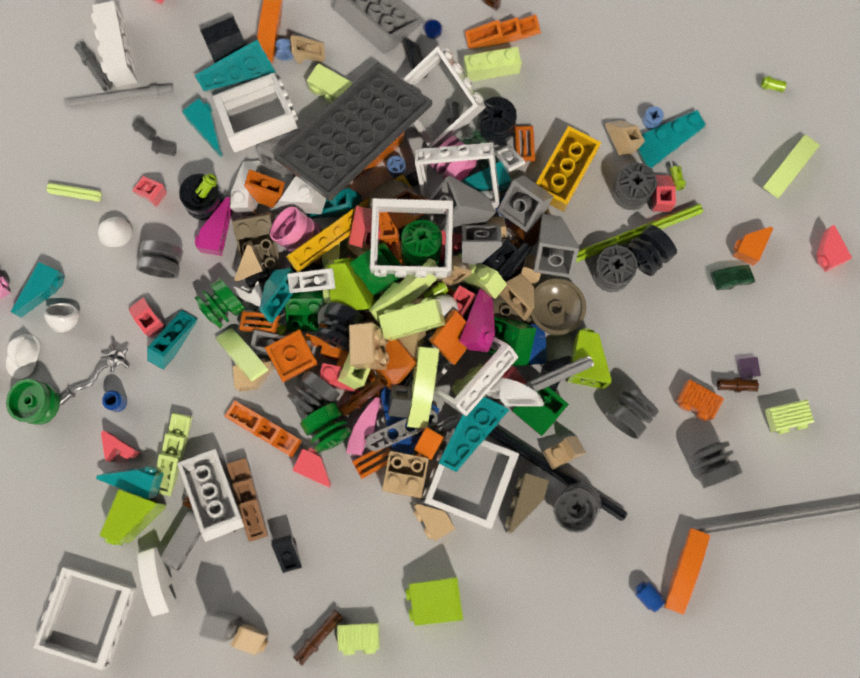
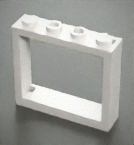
(466, 84)
(250, 92)
(457, 153)
(411, 206)
(482, 381)
(436, 474)
(51, 614)

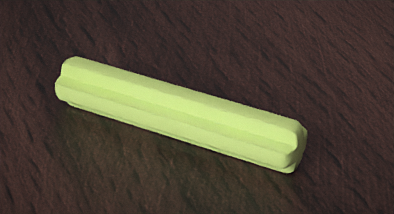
(76, 192)

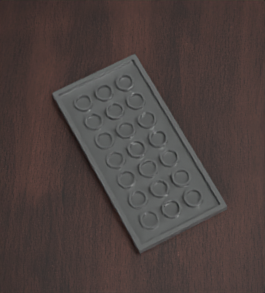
(353, 131)

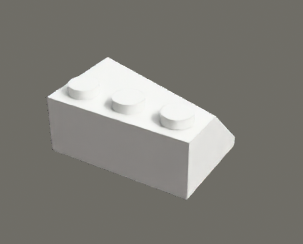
(301, 196)

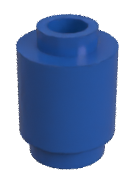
(114, 401)
(649, 596)

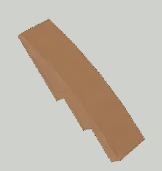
(247, 499)

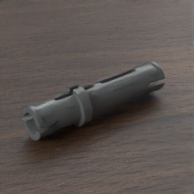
(89, 60)

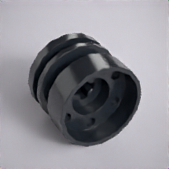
(497, 129)
(192, 202)
(652, 250)
(336, 328)

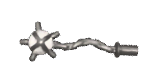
(114, 359)

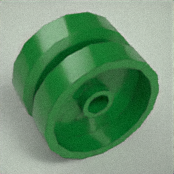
(32, 402)

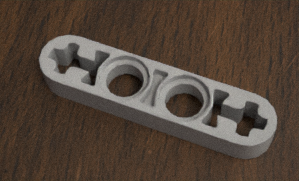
(402, 433)

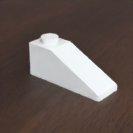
(241, 200)
(311, 280)

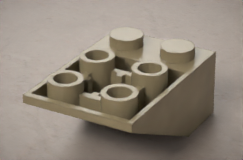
(257, 230)
(530, 494)

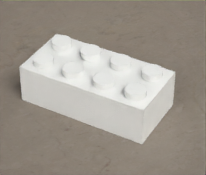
(114, 44)
(210, 495)

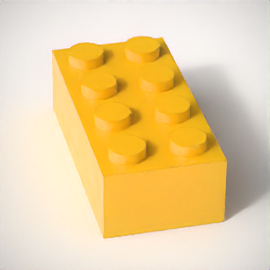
(568, 166)

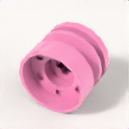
(457, 169)
(293, 229)

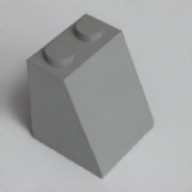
(269, 147)
(468, 205)
(555, 247)

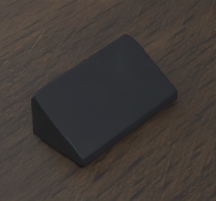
(414, 54)

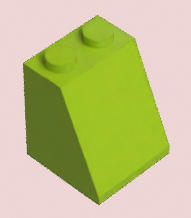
(349, 287)
(589, 344)
(129, 517)
(434, 601)

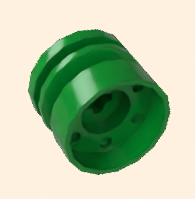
(421, 242)
(219, 303)
(327, 430)

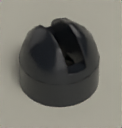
(412, 178)

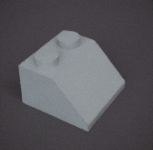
(524, 203)
(479, 242)

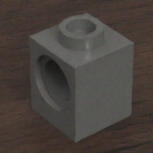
(400, 401)

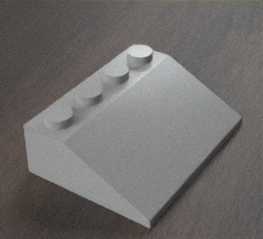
(380, 21)

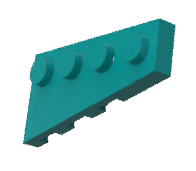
(240, 66)
(669, 137)
(471, 432)

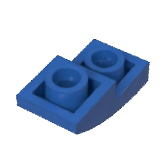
(539, 349)

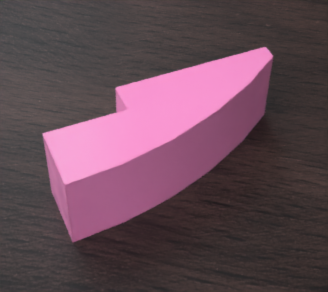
(365, 426)

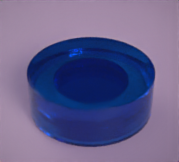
(433, 29)

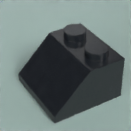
(223, 39)

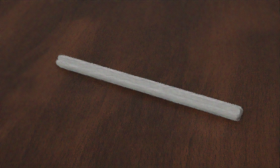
(536, 385)
(781, 518)

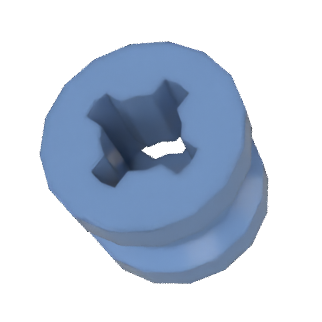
(284, 50)
(649, 118)
(398, 163)

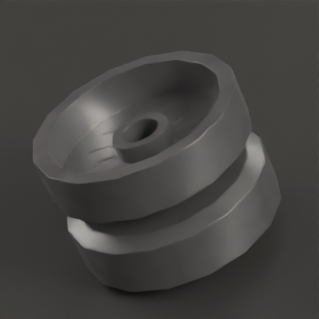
(159, 259)

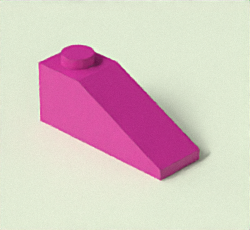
(214, 232)
(479, 328)

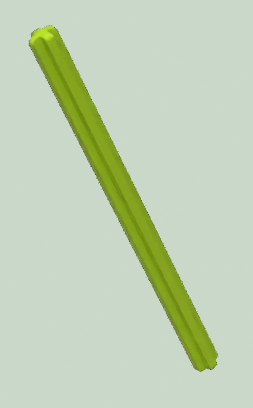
(630, 235)

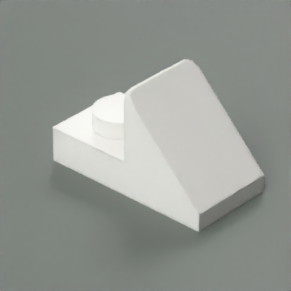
(510, 159)
(253, 298)

